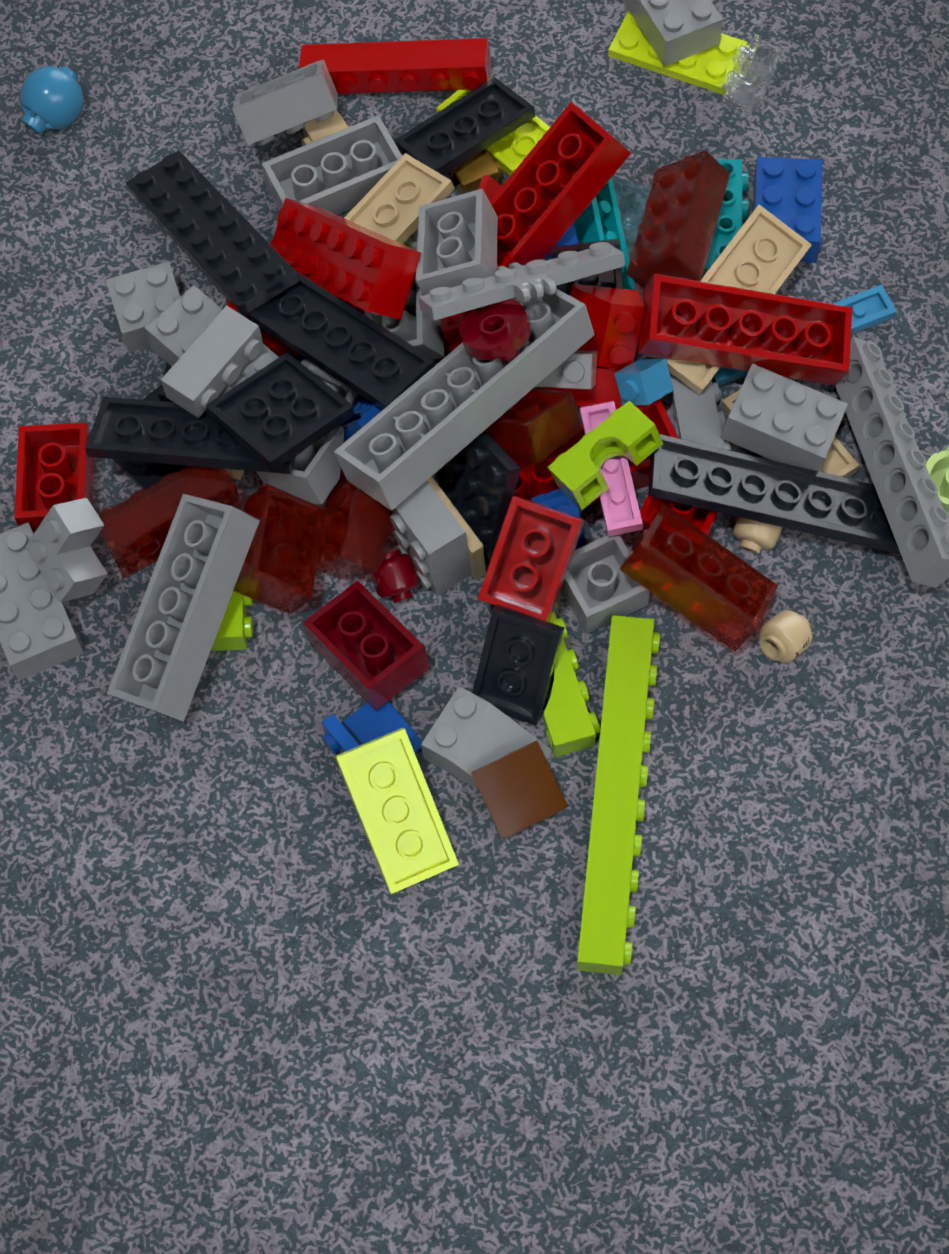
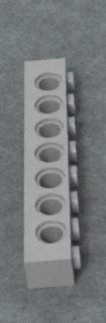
(896, 465)

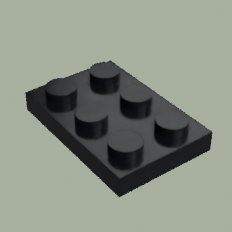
(517, 663)

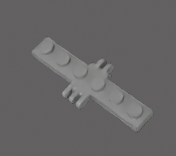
(521, 281)

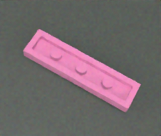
(620, 500)

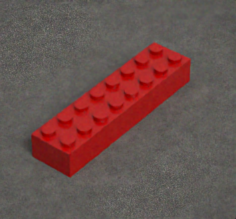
(553, 187)

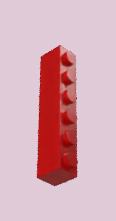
(403, 65)

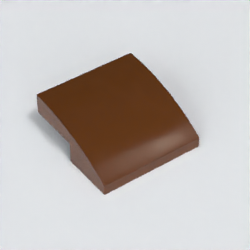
(519, 789)

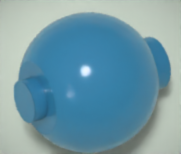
(51, 99)

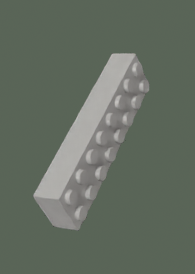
(458, 403)

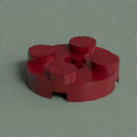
(485, 343)

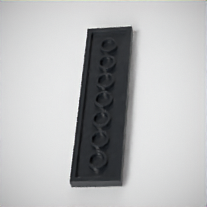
(212, 233)
(769, 493)

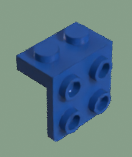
(364, 727)

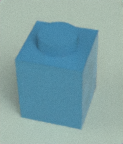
(644, 381)

